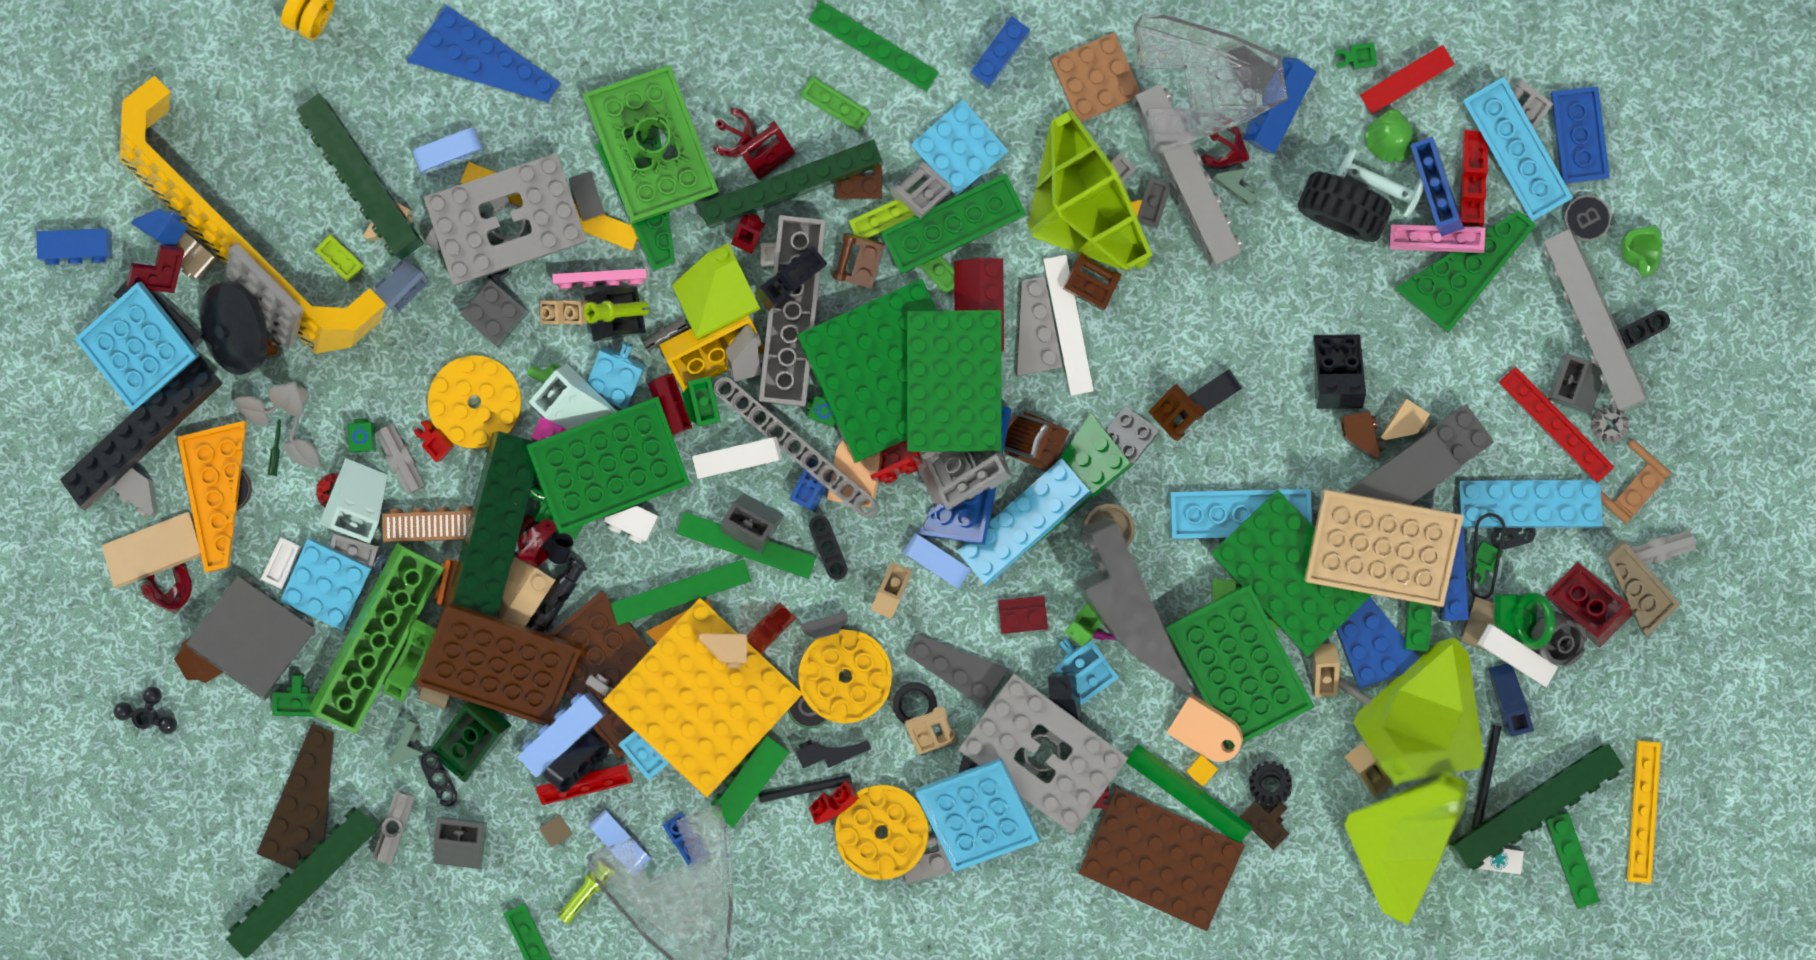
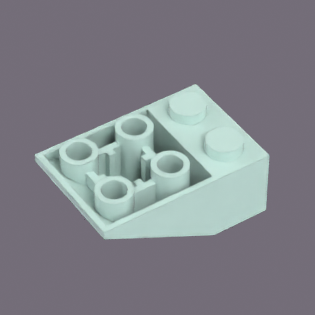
(569, 399)
(355, 501)

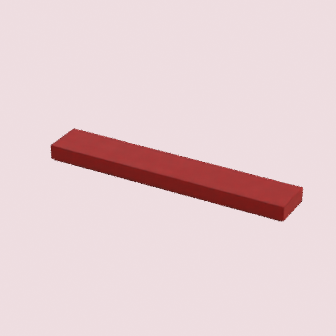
(1556, 425)

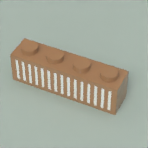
(425, 525)

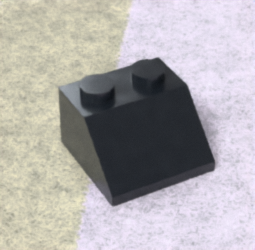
(619, 326)

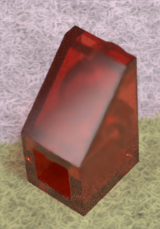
(770, 628)

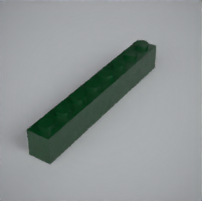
(359, 176)
(791, 184)
(1536, 806)
(304, 881)

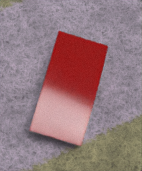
(829, 806)

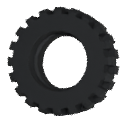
(1345, 206)

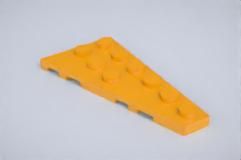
(212, 476)

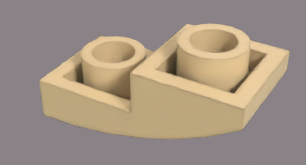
(562, 312)

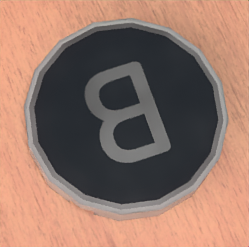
(1587, 217)

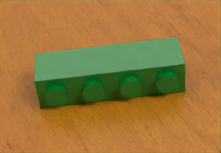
(751, 779)

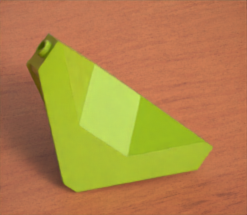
(1083, 200)
(1426, 718)
(1406, 840)

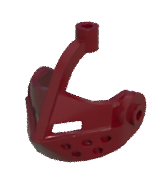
(749, 133)
(1236, 156)
(536, 536)
(182, 587)

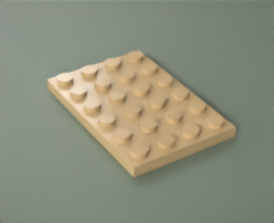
(1383, 547)

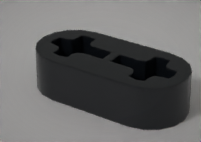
(1514, 541)

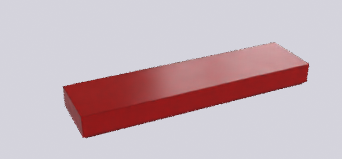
(590, 783)

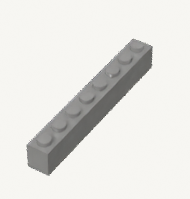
(1596, 321)

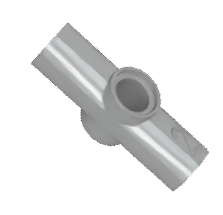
(400, 460)
(1665, 547)
(388, 841)

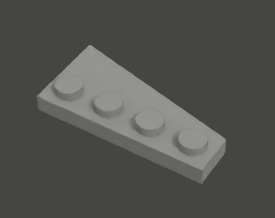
(1037, 335)

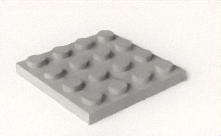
(279, 309)

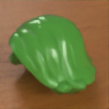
(1391, 136)
(1642, 249)

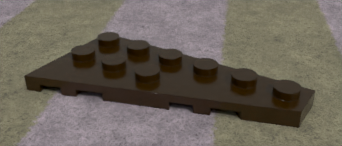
(303, 805)

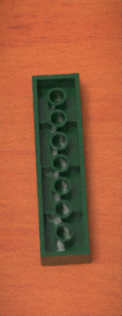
(493, 525)

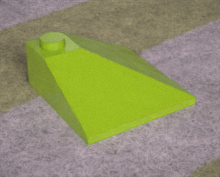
(715, 292)

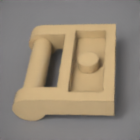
(924, 735)

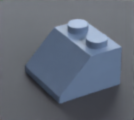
(401, 286)

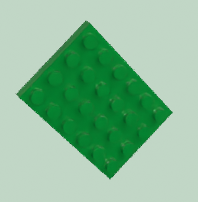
(954, 381)
(607, 464)
(1273, 557)
(1240, 663)

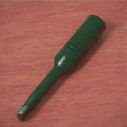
(275, 453)

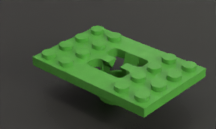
(638, 105)

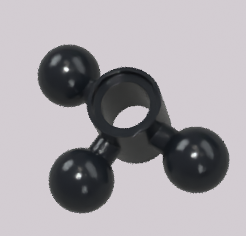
(152, 696)

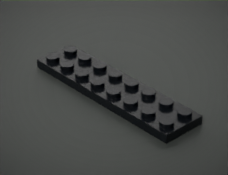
(140, 433)

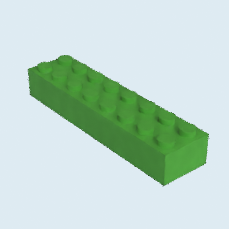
(376, 638)

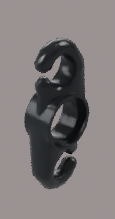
(437, 768)

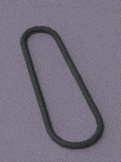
(1475, 553)

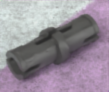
(664, 334)

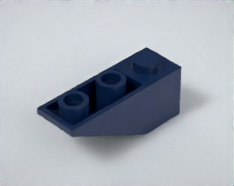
(1510, 701)

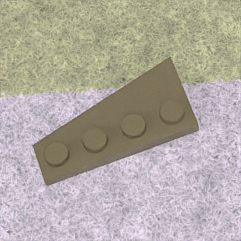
(1642, 590)

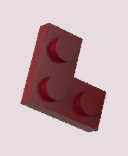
(163, 275)

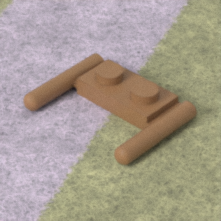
(1640, 488)

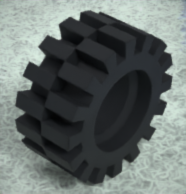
(1270, 770)

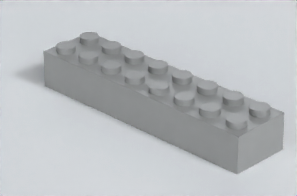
(1192, 188)
(784, 362)

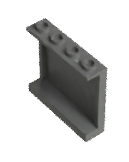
(251, 637)

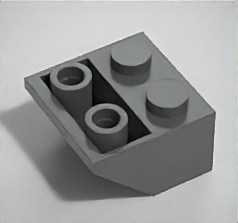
(1576, 384)
(750, 522)
(459, 842)

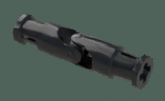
(558, 594)

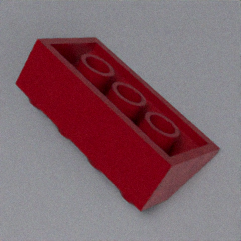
(979, 286)

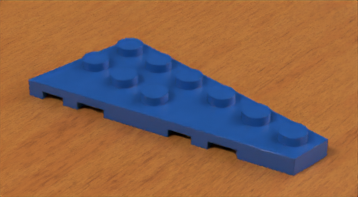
(470, 53)
(971, 517)
(1374, 646)

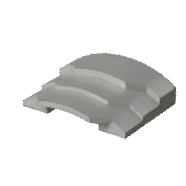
(961, 475)

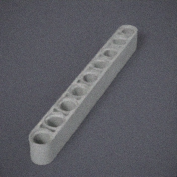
(786, 441)

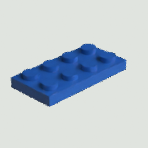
(1580, 135)

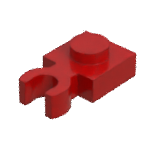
(435, 443)

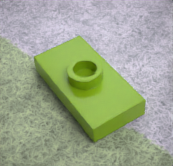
(339, 258)

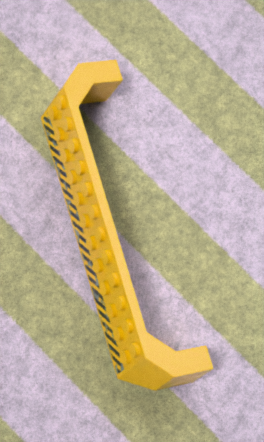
(320, 327)

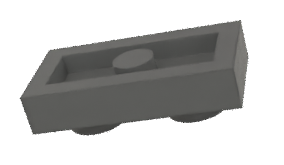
(1153, 202)

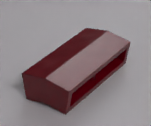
(671, 402)

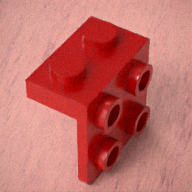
(895, 462)

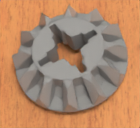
(1599, 424)

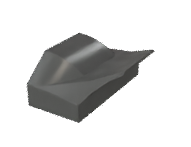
(825, 626)

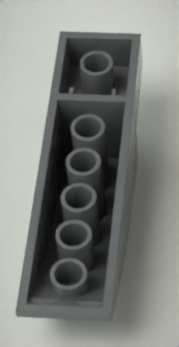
(1426, 460)
(1123, 602)

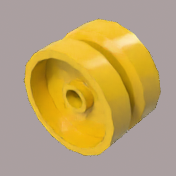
(307, 16)

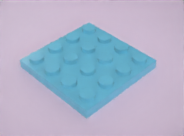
(137, 346)
(977, 814)

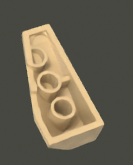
(523, 592)

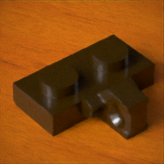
(1266, 822)

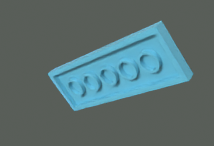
(1517, 148)
(1531, 503)
(1221, 512)
(1025, 521)

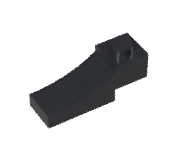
(790, 278)
(1064, 693)
(812, 753)

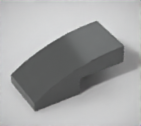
(587, 196)

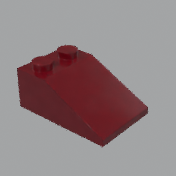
(1589, 604)

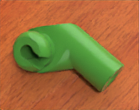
(542, 375)

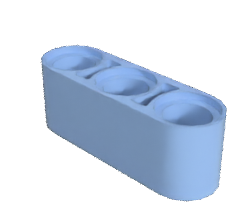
(447, 149)
(936, 560)
(613, 832)

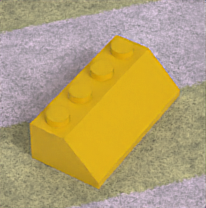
(705, 356)

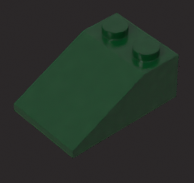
(470, 739)

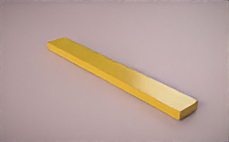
(600, 227)

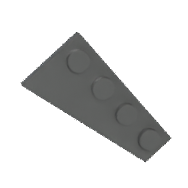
(961, 670)

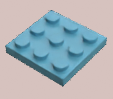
(959, 147)
(326, 584)

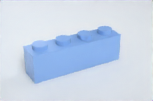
(562, 734)

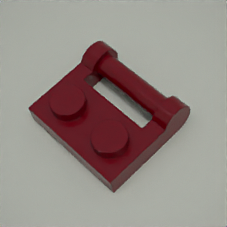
(768, 156)

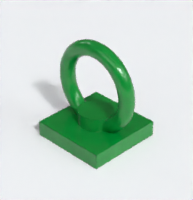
(1517, 616)

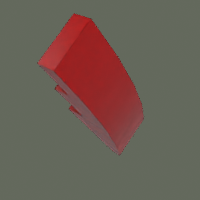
(1407, 79)
(1473, 178)

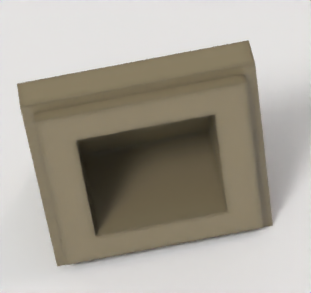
(555, 831)

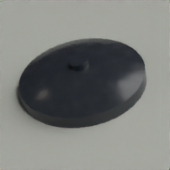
(234, 328)

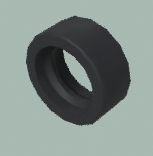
(914, 686)

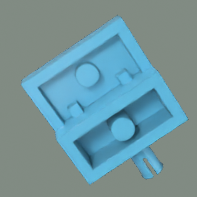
(616, 375)
(1091, 669)
(643, 755)

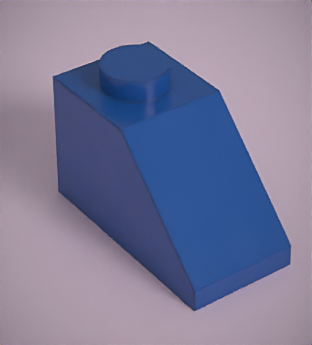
(161, 226)

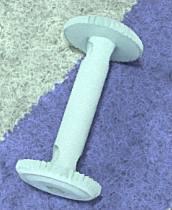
(1381, 183)

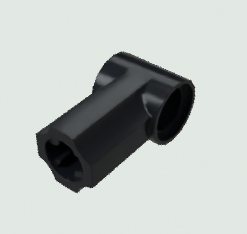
(557, 546)

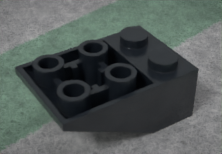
(1338, 372)

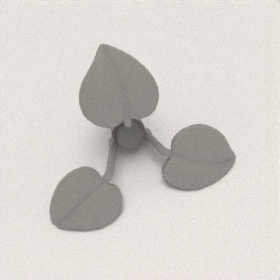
(292, 400)

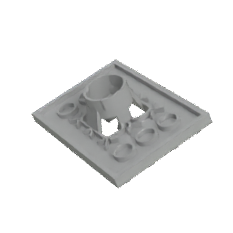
(465, 233)
(1076, 780)

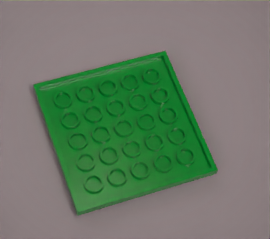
(864, 368)

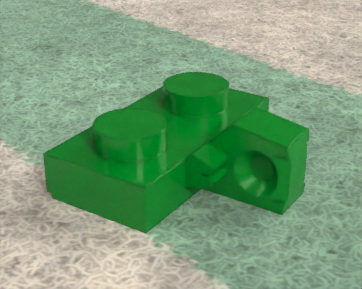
(295, 699)

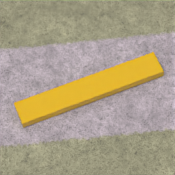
(1644, 811)

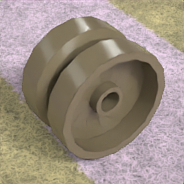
(1115, 513)

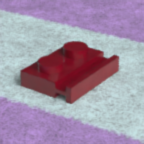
(1022, 614)

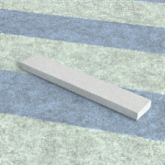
(1068, 327)

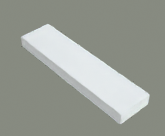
(737, 457)
(1517, 655)

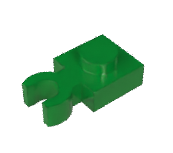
(1360, 56)
(1485, 559)

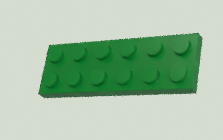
(953, 224)

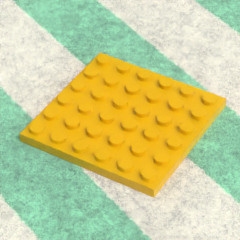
(695, 707)

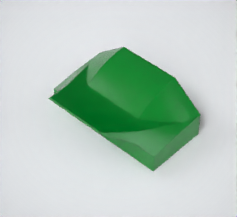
(701, 402)

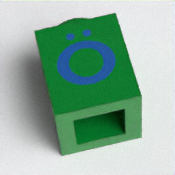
(820, 412)
(361, 436)

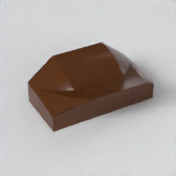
(193, 666)

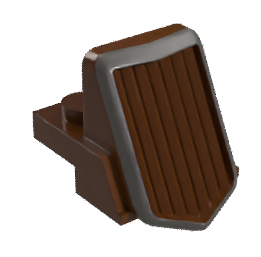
(1034, 440)

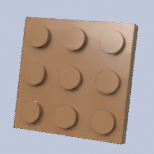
(1096, 77)

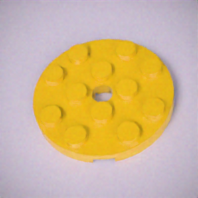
(467, 378)
(838, 700)
(906, 833)

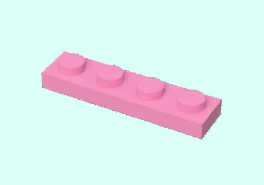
(1429, 239)
(611, 278)

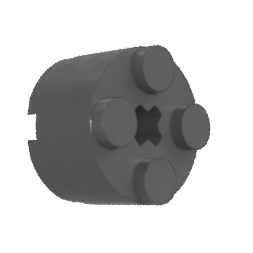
(1566, 643)

